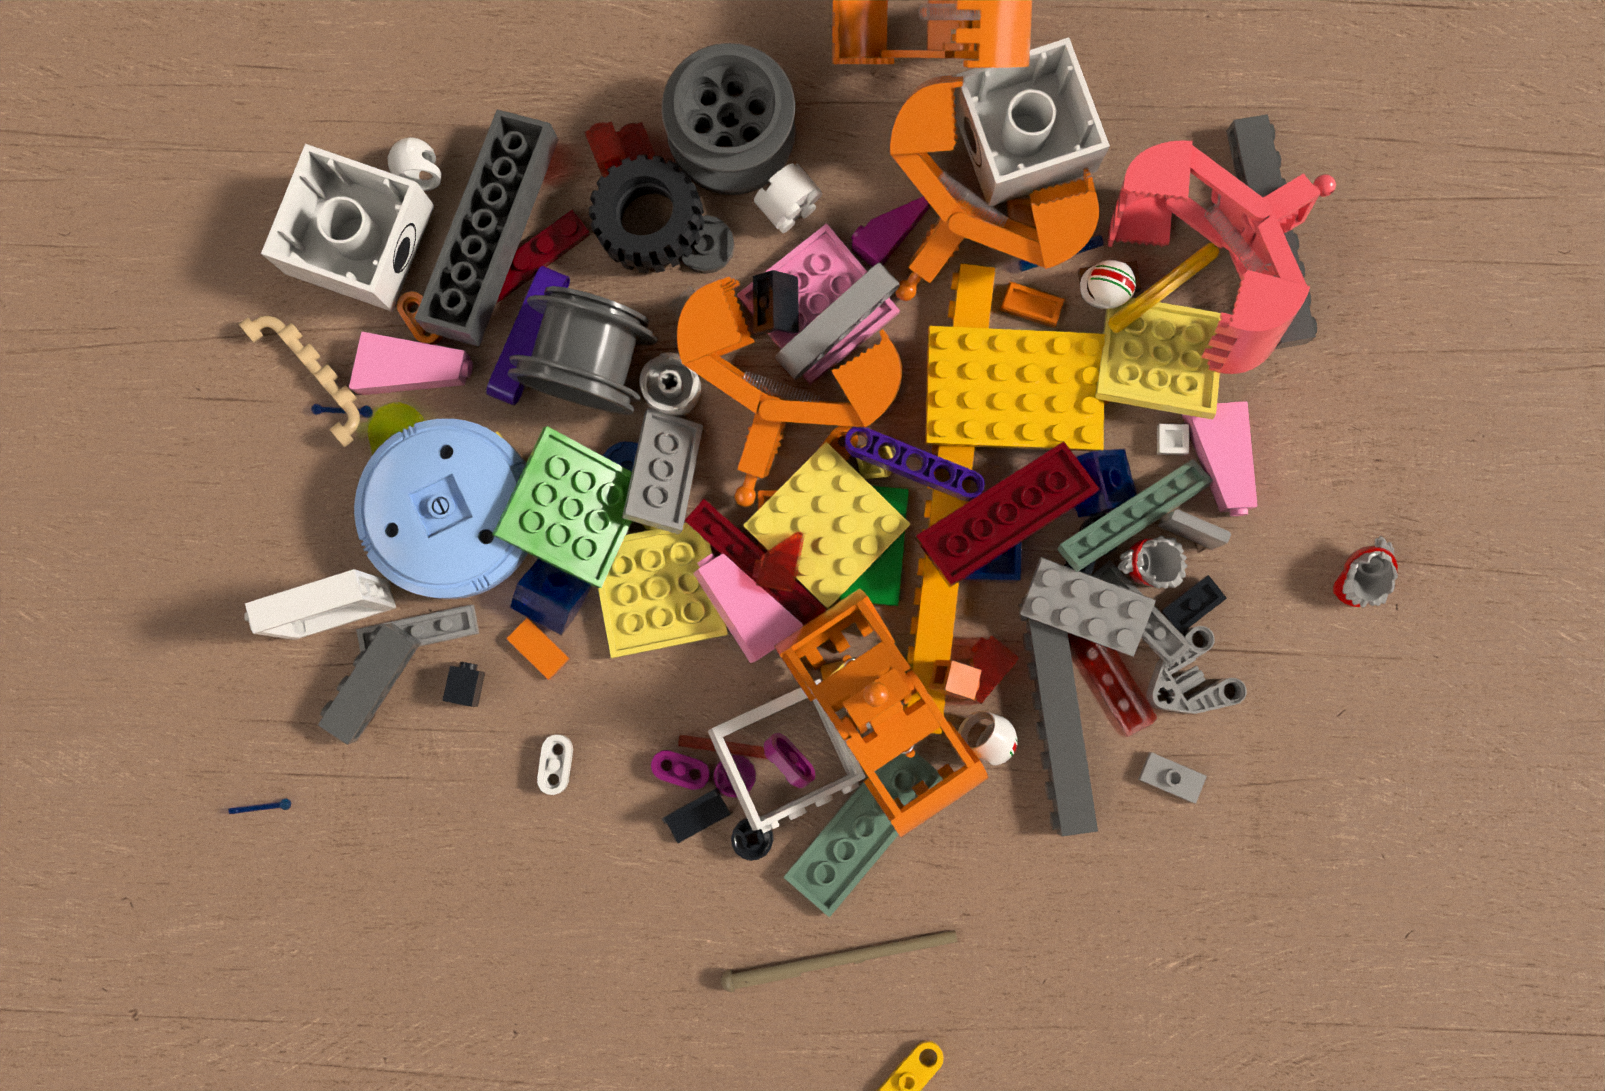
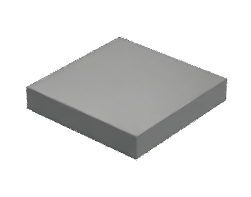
(1194, 529)

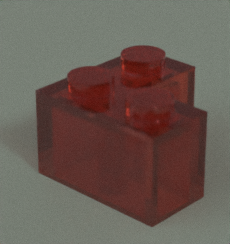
(612, 146)

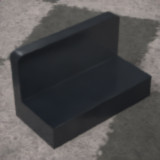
(775, 303)
(697, 815)

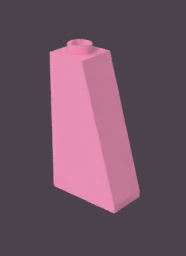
(399, 365)
(1226, 456)
(745, 608)

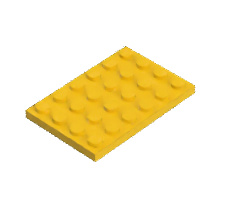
(1013, 388)

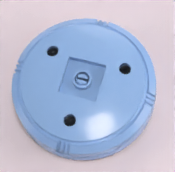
(433, 507)

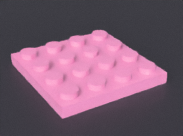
(824, 273)

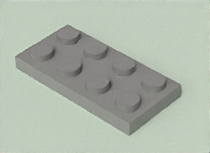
(663, 471)
(1087, 606)

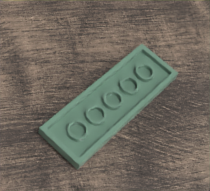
(856, 836)

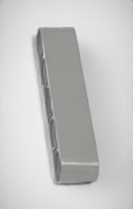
(837, 321)

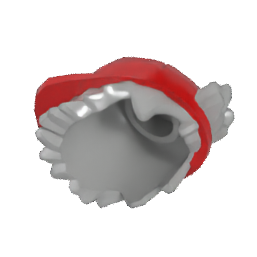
(1155, 562)
(1368, 575)

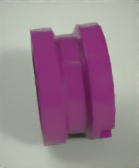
(747, 773)

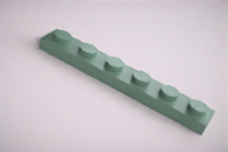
(1134, 515)

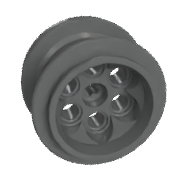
(713, 75)
(583, 349)

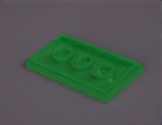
(883, 577)

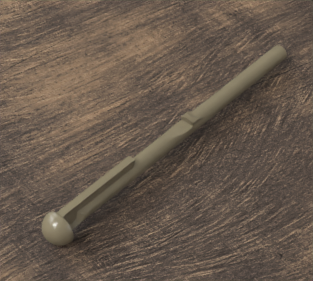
(794, 969)

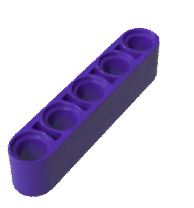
(522, 338)
(929, 463)

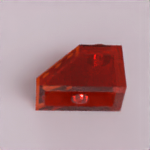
(780, 564)
(993, 661)

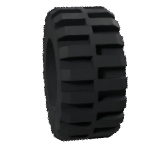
(635, 180)

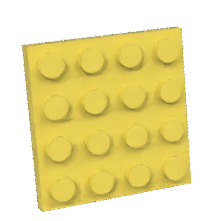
(1160, 361)
(842, 520)
(654, 596)

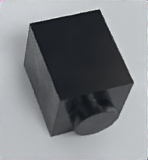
(464, 684)

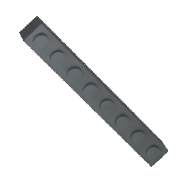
(1258, 167)
(1059, 728)

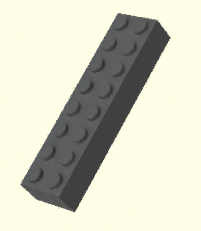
(487, 228)

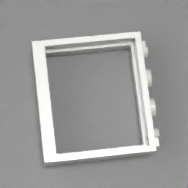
(320, 605)
(797, 807)

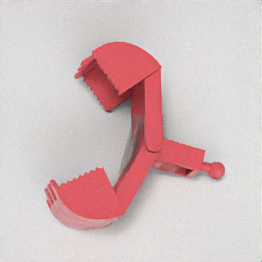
(1265, 304)

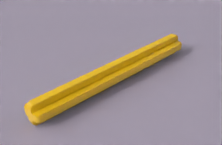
(1163, 287)

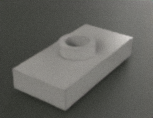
(1172, 777)

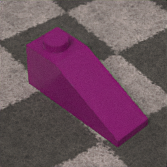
(886, 232)

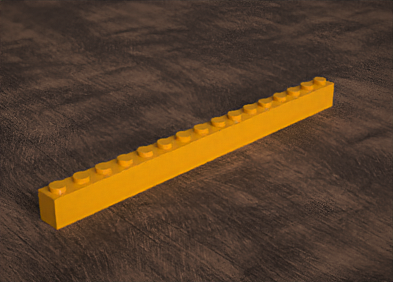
(934, 598)

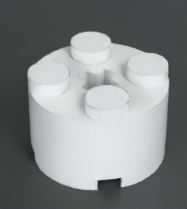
(788, 197)
(662, 371)

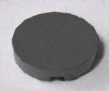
(709, 254)

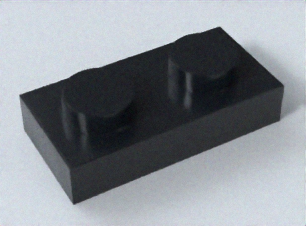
(1193, 604)

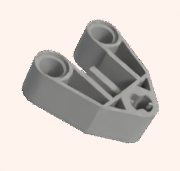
(1203, 700)

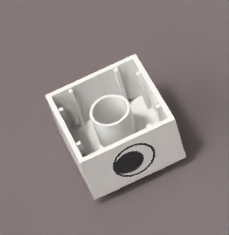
(1029, 123)
(348, 227)

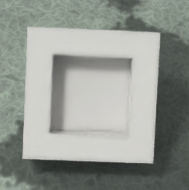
(1172, 439)

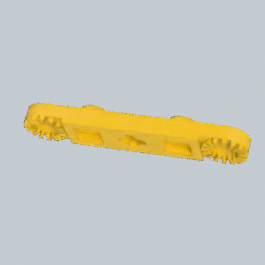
(911, 1073)

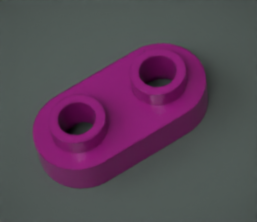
(789, 760)
(680, 769)

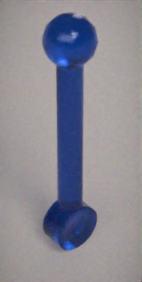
(317, 409)
(284, 804)

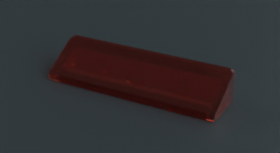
(1114, 684)

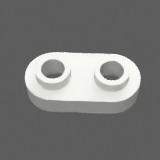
(555, 764)

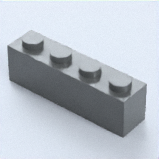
(368, 683)

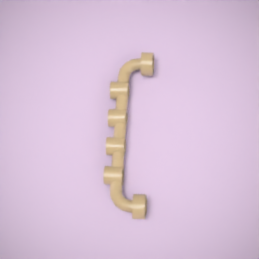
(308, 357)

